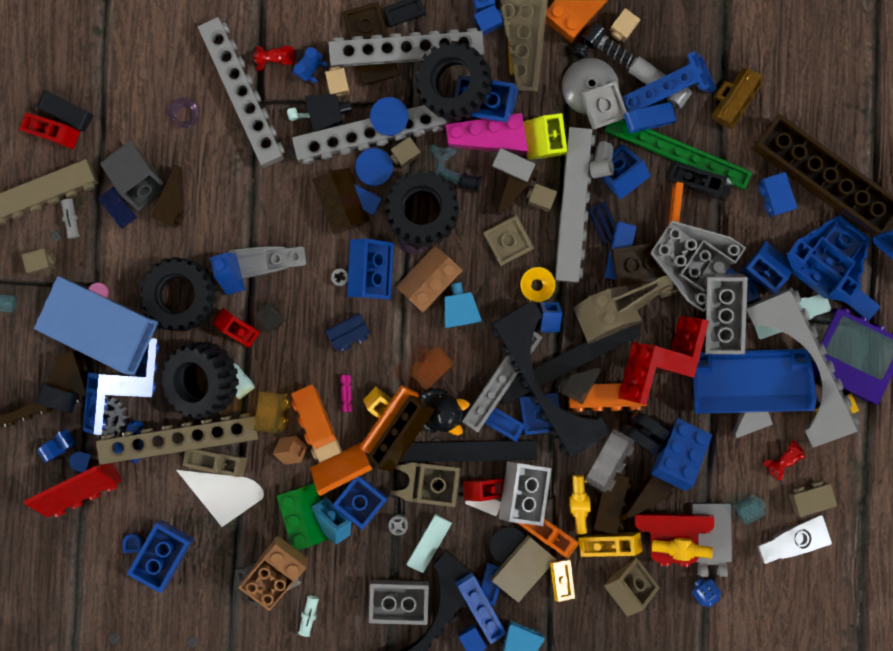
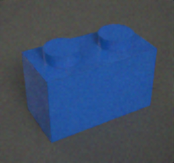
(777, 194)

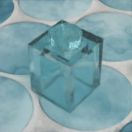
(750, 509)

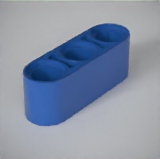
(650, 117)

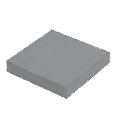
(603, 105)

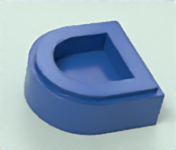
(80, 461)
(132, 543)

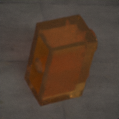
(431, 368)

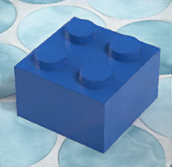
(360, 501)

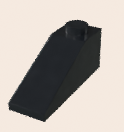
(701, 181)

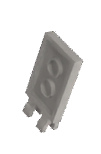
(718, 538)

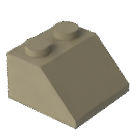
(632, 587)

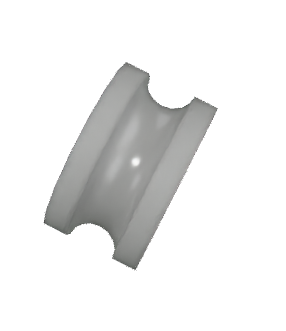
(338, 271)

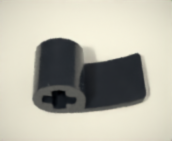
(55, 398)

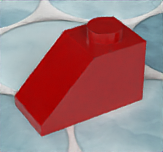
(235, 327)
(483, 489)

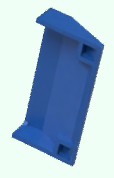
(754, 382)

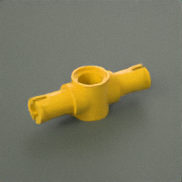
(579, 504)
(682, 549)

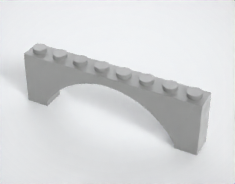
(785, 314)

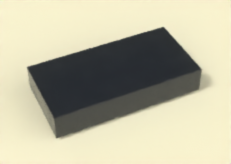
(404, 12)

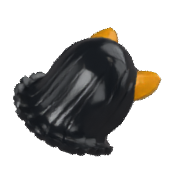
(447, 413)

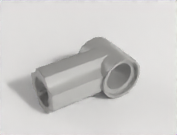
(602, 163)

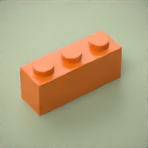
(313, 417)

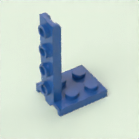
(694, 73)

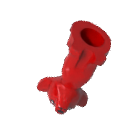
(282, 55)
(788, 459)

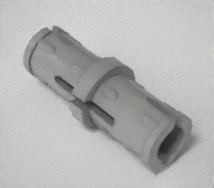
(70, 218)

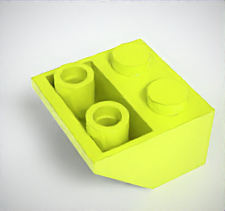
(545, 137)

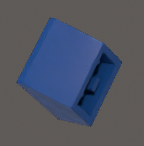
(768, 268)

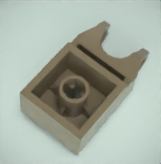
(422, 481)

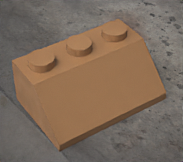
(429, 279)

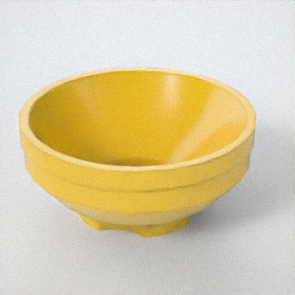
(545, 277)

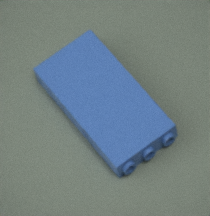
(96, 326)

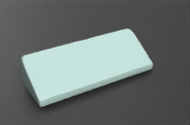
(429, 543)

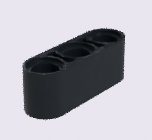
(64, 110)

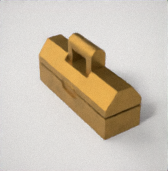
(739, 97)

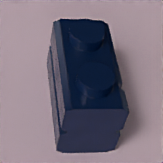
(348, 332)

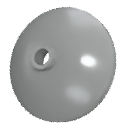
(577, 78)

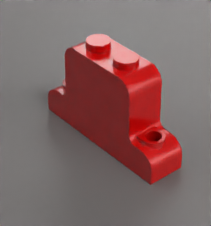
(670, 526)

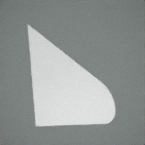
(223, 494)

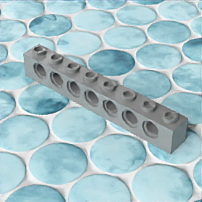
(210, 32)
(339, 59)
(303, 142)

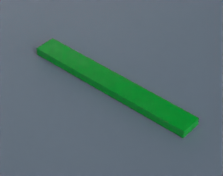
(680, 152)

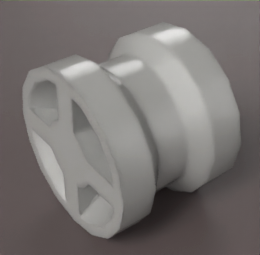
(400, 527)

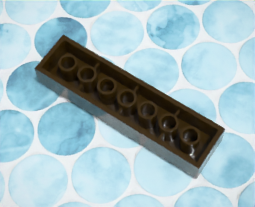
(826, 175)

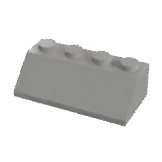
(726, 314)

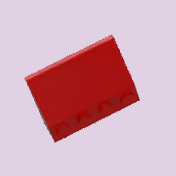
(75, 490)

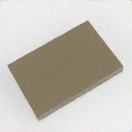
(523, 568)

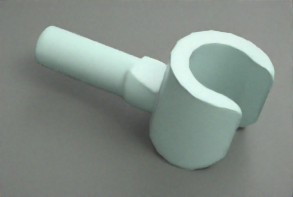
(294, 115)

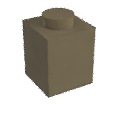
(405, 152)
(541, 197)
(38, 261)

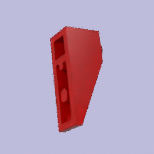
(49, 130)

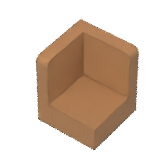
(290, 450)

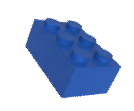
(681, 455)
(160, 556)

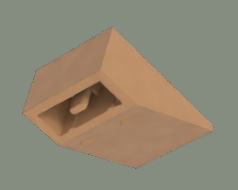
(274, 573)

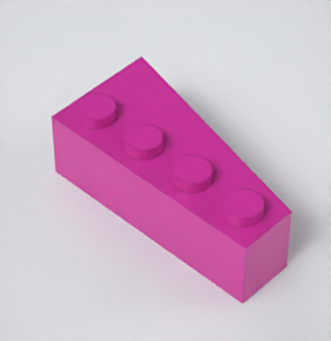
(489, 135)

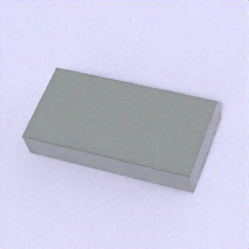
(513, 165)

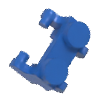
(308, 65)

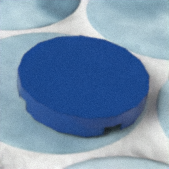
(389, 116)
(374, 167)

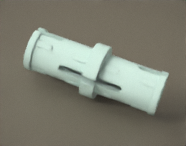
(308, 614)

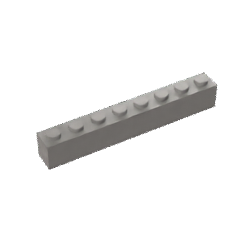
(573, 205)

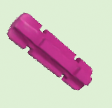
(346, 394)

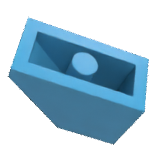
(332, 521)

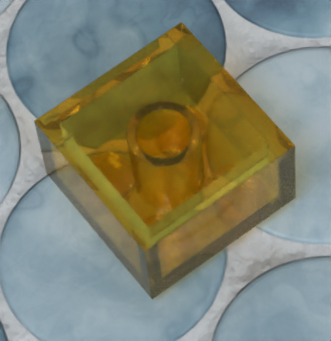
(271, 411)

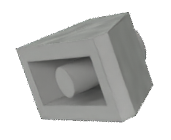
(750, 422)

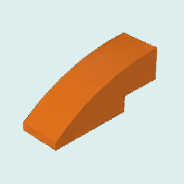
(553, 537)

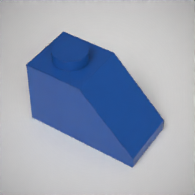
(227, 272)

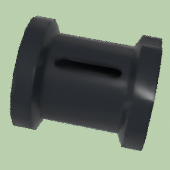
(471, 182)

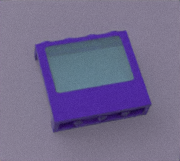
(859, 354)

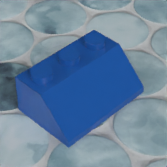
(500, 101)
(370, 269)

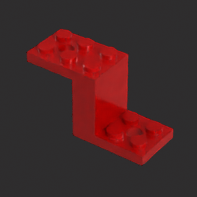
(647, 358)

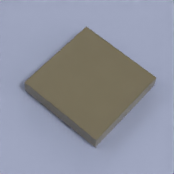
(508, 240)

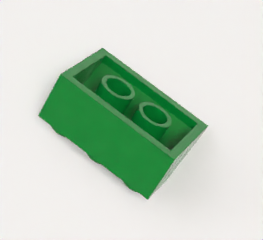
(299, 518)

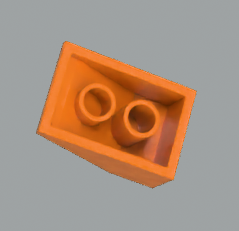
(572, 16)

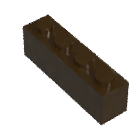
(401, 433)

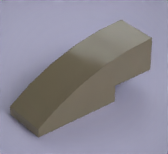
(215, 462)

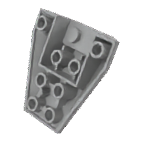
(692, 256)

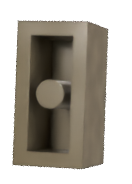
(812, 498)

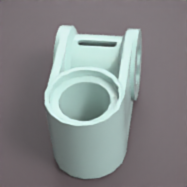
(245, 384)

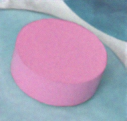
(100, 289)

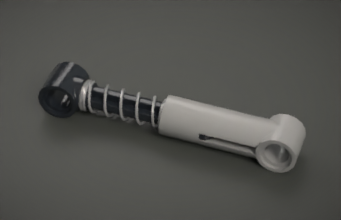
(596, 37)

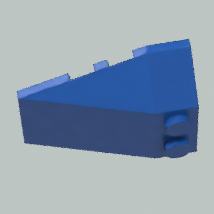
(831, 259)

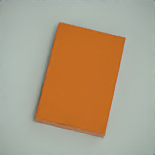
(340, 469)

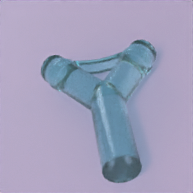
(442, 158)

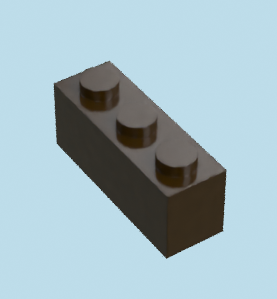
(611, 505)

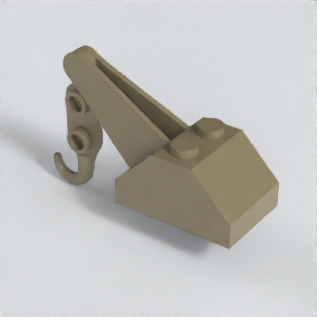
(615, 309)

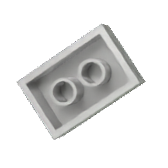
(398, 602)

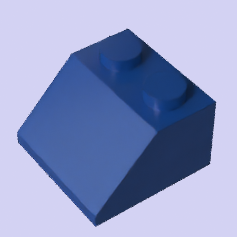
(628, 172)

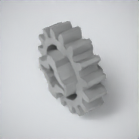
(111, 425)

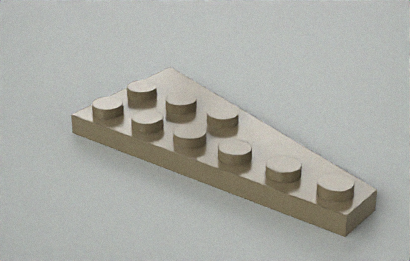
(525, 32)

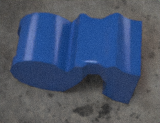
(56, 446)

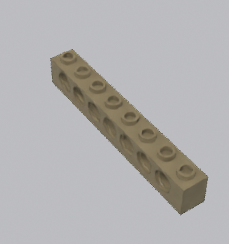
(107, 454)

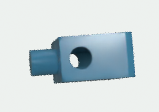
(460, 308)
(522, 638)

